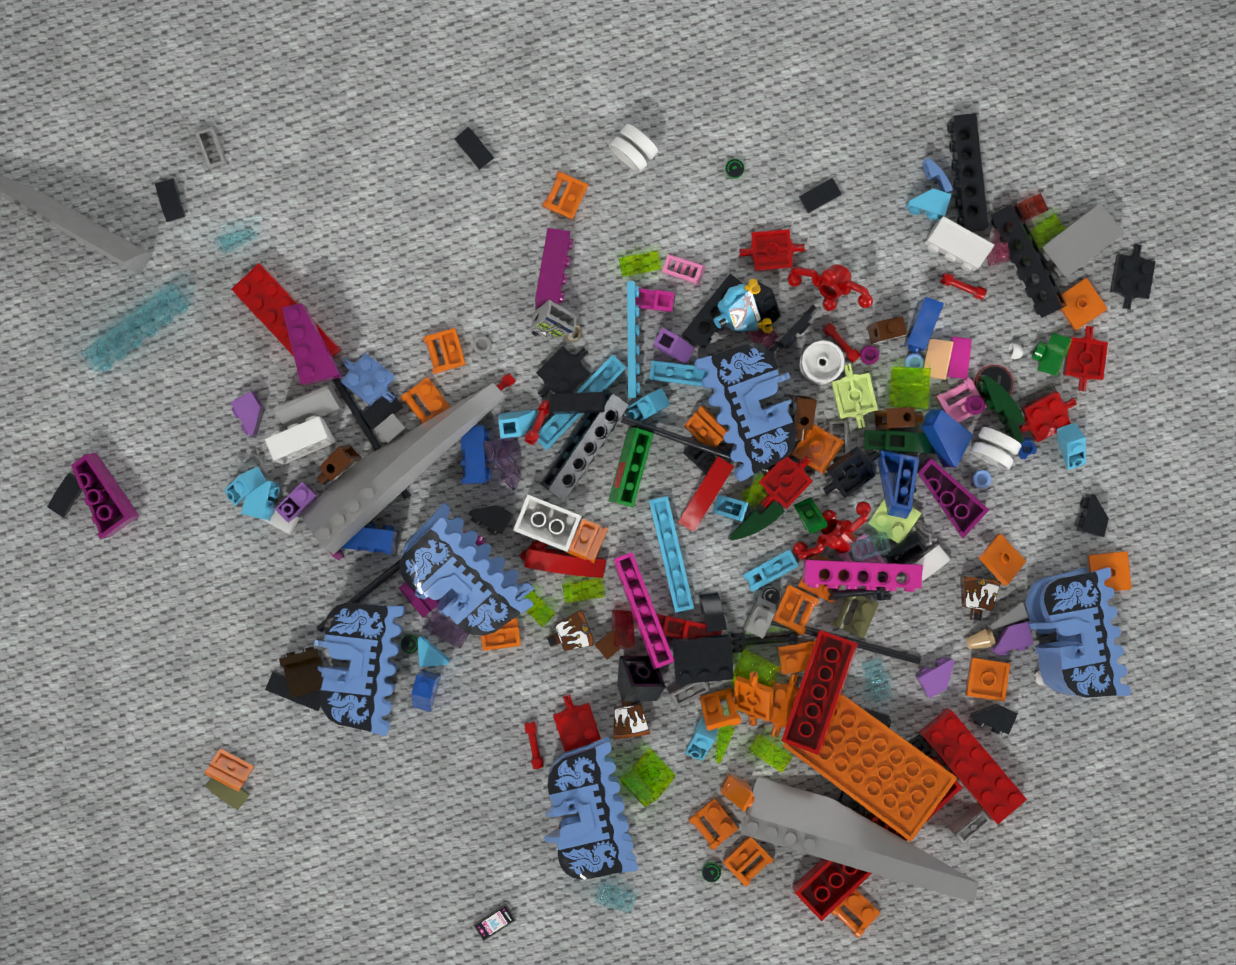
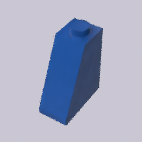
(923, 324)
(946, 437)
(425, 690)

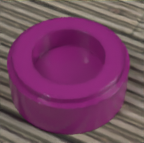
(869, 355)
(974, 405)

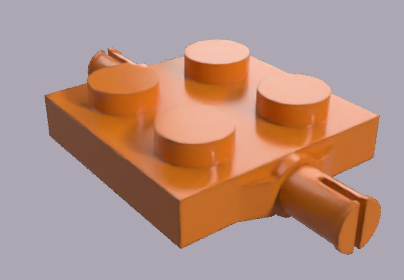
(753, 698)
(783, 701)

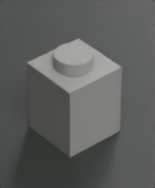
(390, 428)

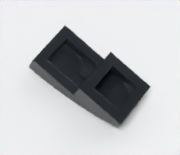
(473, 148)
(169, 199)
(700, 458)
(65, 495)
(713, 612)

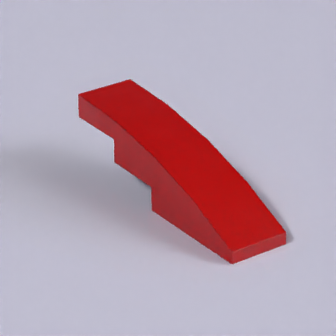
(705, 494)
(563, 563)
(683, 628)

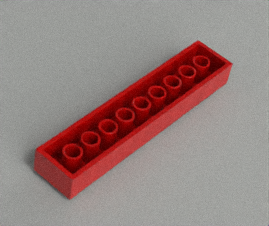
(831, 883)

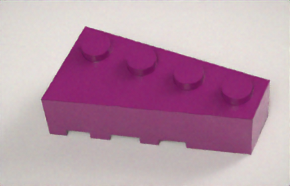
(553, 266)
(309, 349)
(105, 498)
(955, 501)

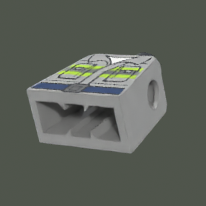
(552, 321)
(759, 617)

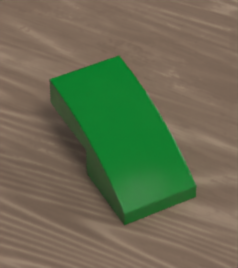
(1054, 353)

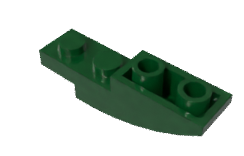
(1000, 401)
(897, 441)

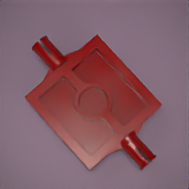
(771, 250)
(1086, 359)
(1046, 416)
(785, 482)
(576, 725)

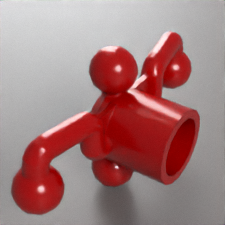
(832, 284)
(837, 533)

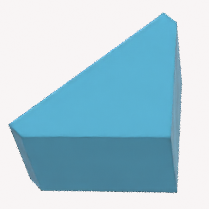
(730, 507)
(429, 654)

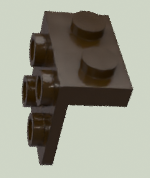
(302, 671)

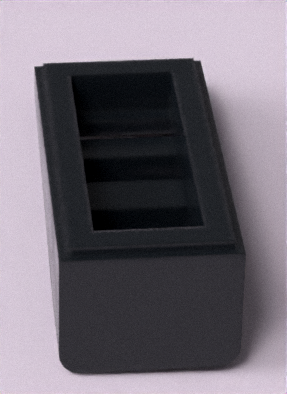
(911, 546)

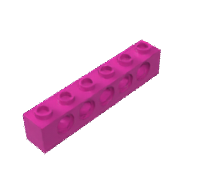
(912, 574)
(643, 610)

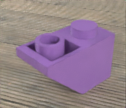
(673, 346)
(249, 411)
(296, 501)
(1013, 636)
(935, 679)

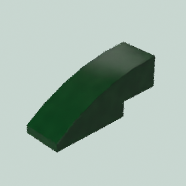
(756, 522)

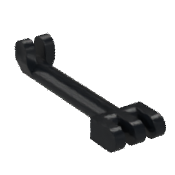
(835, 594)
(743, 642)

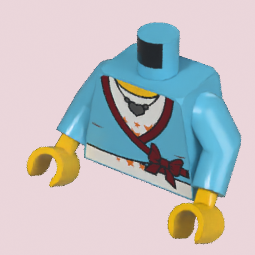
(740, 310)

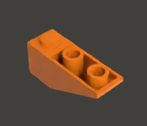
(737, 792)

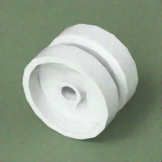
(633, 148)
(810, 366)
(995, 448)

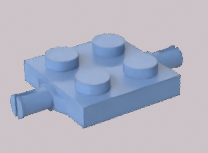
(368, 379)

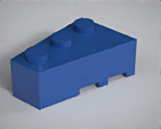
(474, 456)
(898, 482)
(375, 539)

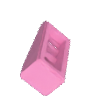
(699, 274)

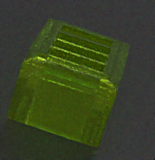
(723, 739)

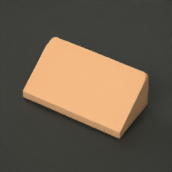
(938, 358)

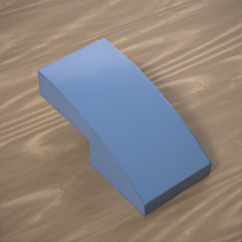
(933, 171)

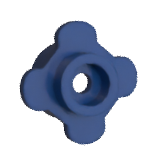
(1031, 449)

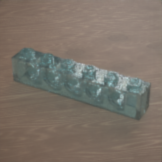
(95, 352)

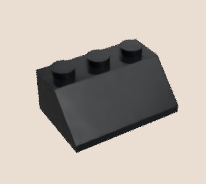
(702, 659)

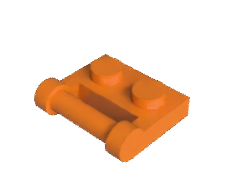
(571, 197)
(450, 348)
(430, 397)
(789, 608)
(713, 709)
(718, 819)
(744, 856)
(861, 908)

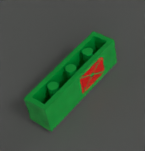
(630, 467)

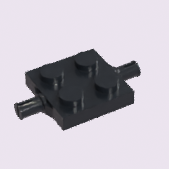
(1132, 276)
(789, 338)
(562, 372)
(851, 472)

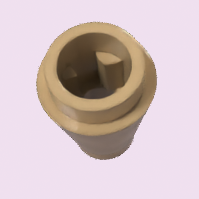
(981, 640)

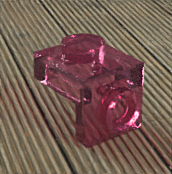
(998, 254)
(762, 338)

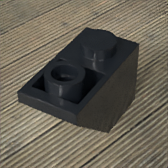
(767, 304)
(493, 516)
(1094, 520)
(995, 716)

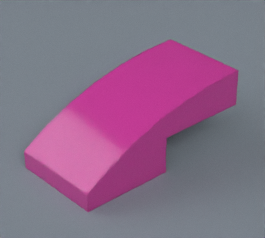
(655, 300)
(959, 357)

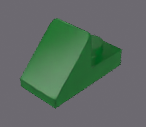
(810, 515)

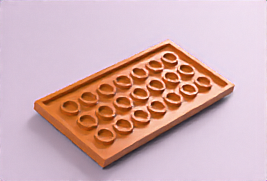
(879, 769)

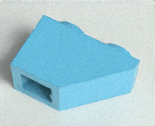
(932, 202)
(648, 405)
(516, 423)
(1072, 445)
(244, 484)
(261, 501)
(701, 740)

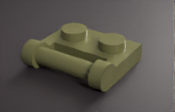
(860, 618)

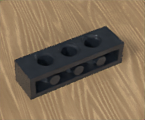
(692, 332)

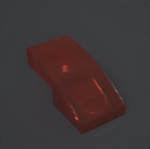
(1032, 207)
(623, 629)

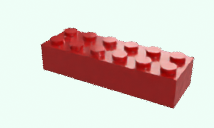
(266, 298)
(819, 692)
(972, 765)

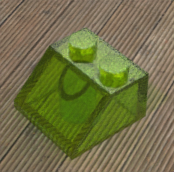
(752, 662)
(647, 778)

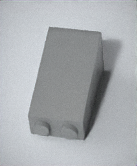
(1082, 240)

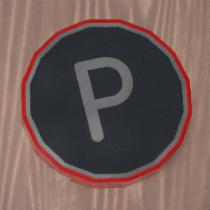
(997, 373)

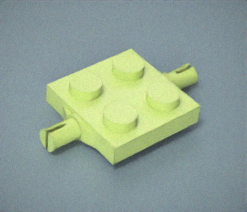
(854, 395)
(895, 527)

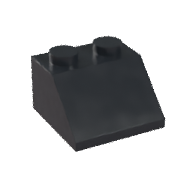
(639, 679)

